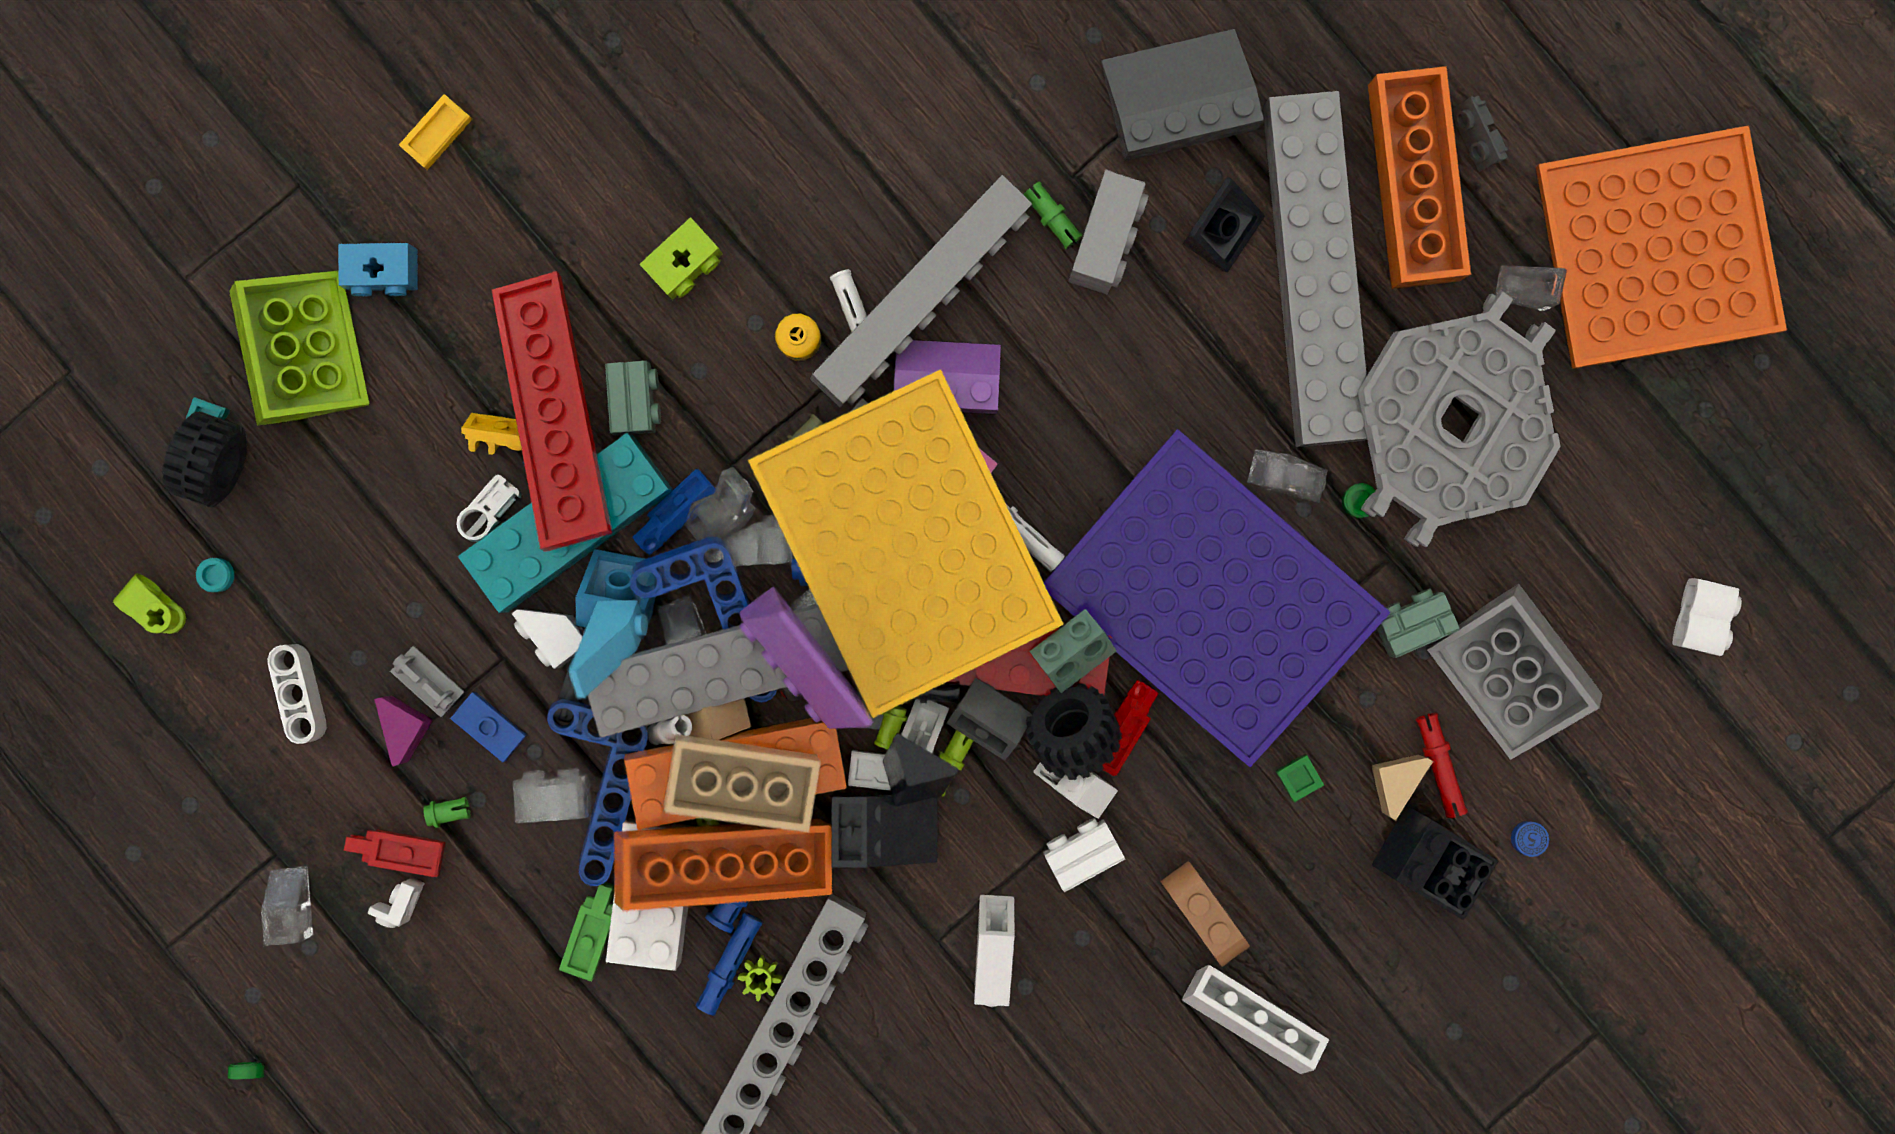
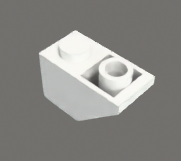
(552, 633)
(1089, 794)

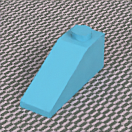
(608, 639)

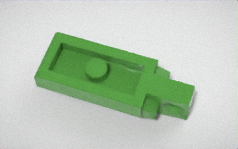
(589, 934)

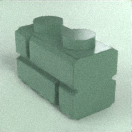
(631, 397)
(1417, 623)

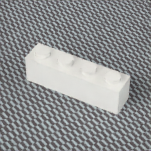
(1255, 1019)

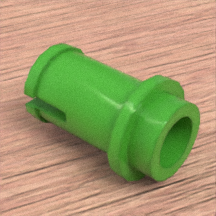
(446, 811)

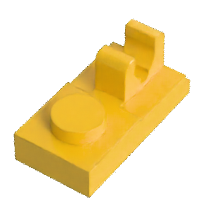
(491, 430)

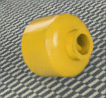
(803, 348)

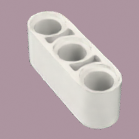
(283, 682)

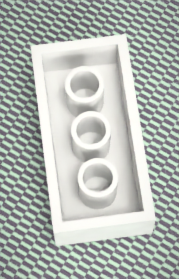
(647, 936)

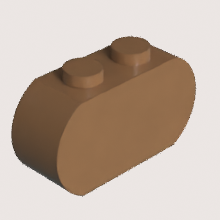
(1205, 913)

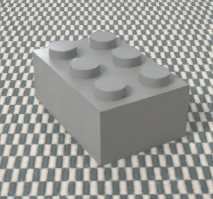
(1109, 233)

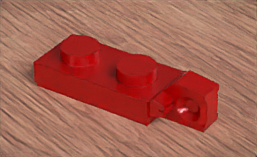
(1132, 721)
(398, 852)

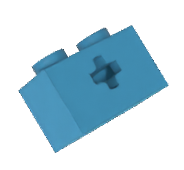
(359, 260)

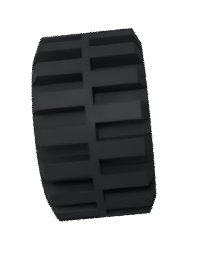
(204, 459)
(1082, 751)

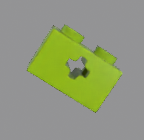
(690, 243)

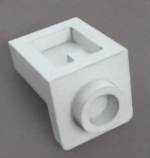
(403, 899)

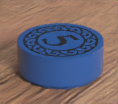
(1530, 838)

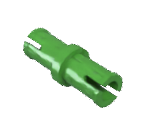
(1053, 215)

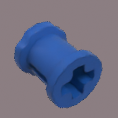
(725, 915)

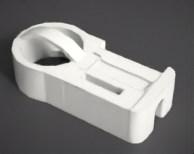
(492, 503)

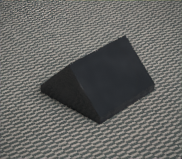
(1225, 226)
(915, 772)

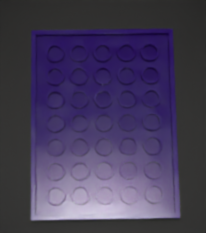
(1215, 598)

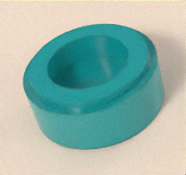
(215, 575)

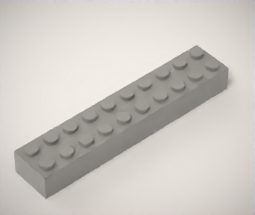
(1316, 266)

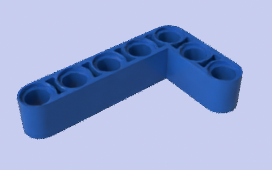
(699, 569)
(610, 782)

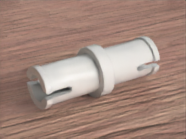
(665, 730)

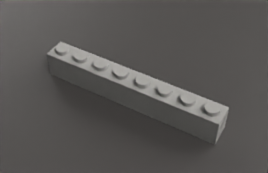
(921, 291)

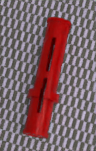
(1437, 750)

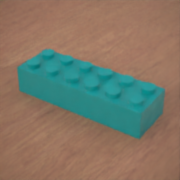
(509, 558)

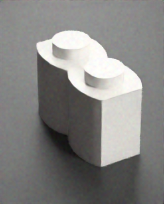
(1706, 617)

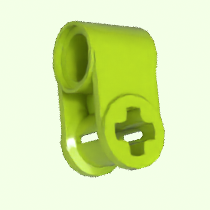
(146, 603)

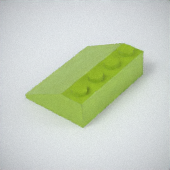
(298, 346)

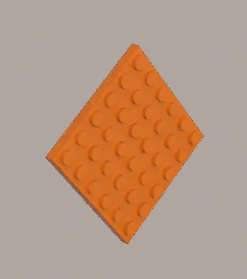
(1661, 247)

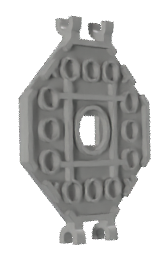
(1508, 443)

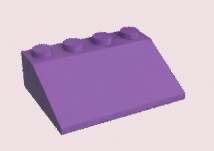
(804, 662)

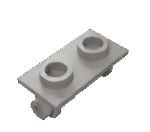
(426, 681)

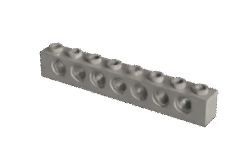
(834, 916)

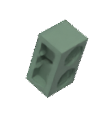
(1073, 651)

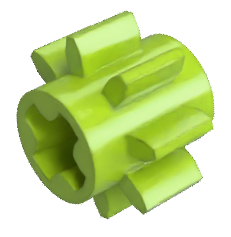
(760, 987)

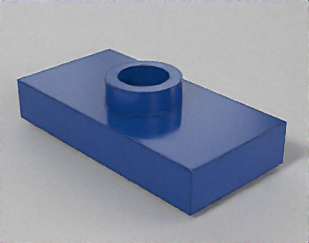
(488, 726)

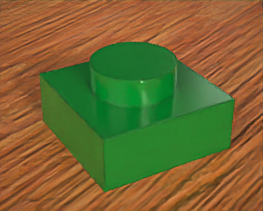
(1299, 778)

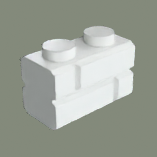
(1083, 854)

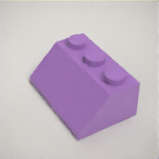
(967, 367)

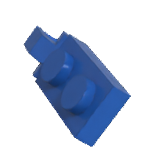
(672, 511)

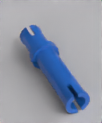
(722, 976)

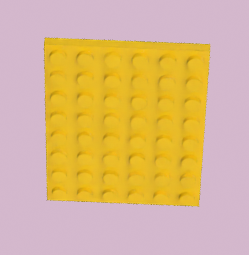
(905, 543)

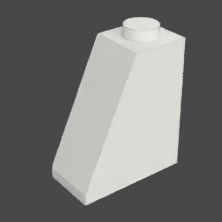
(994, 950)

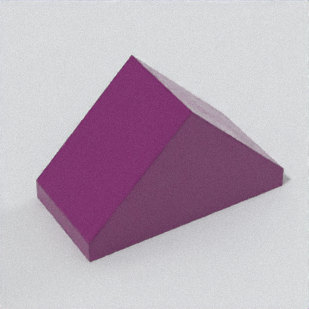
(401, 727)

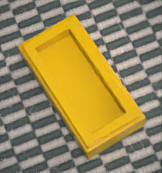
(435, 132)

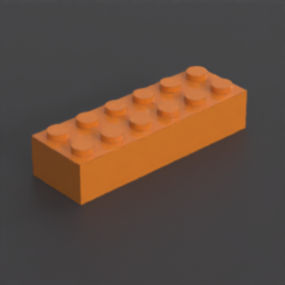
(1419, 177)
(650, 768)
(720, 865)

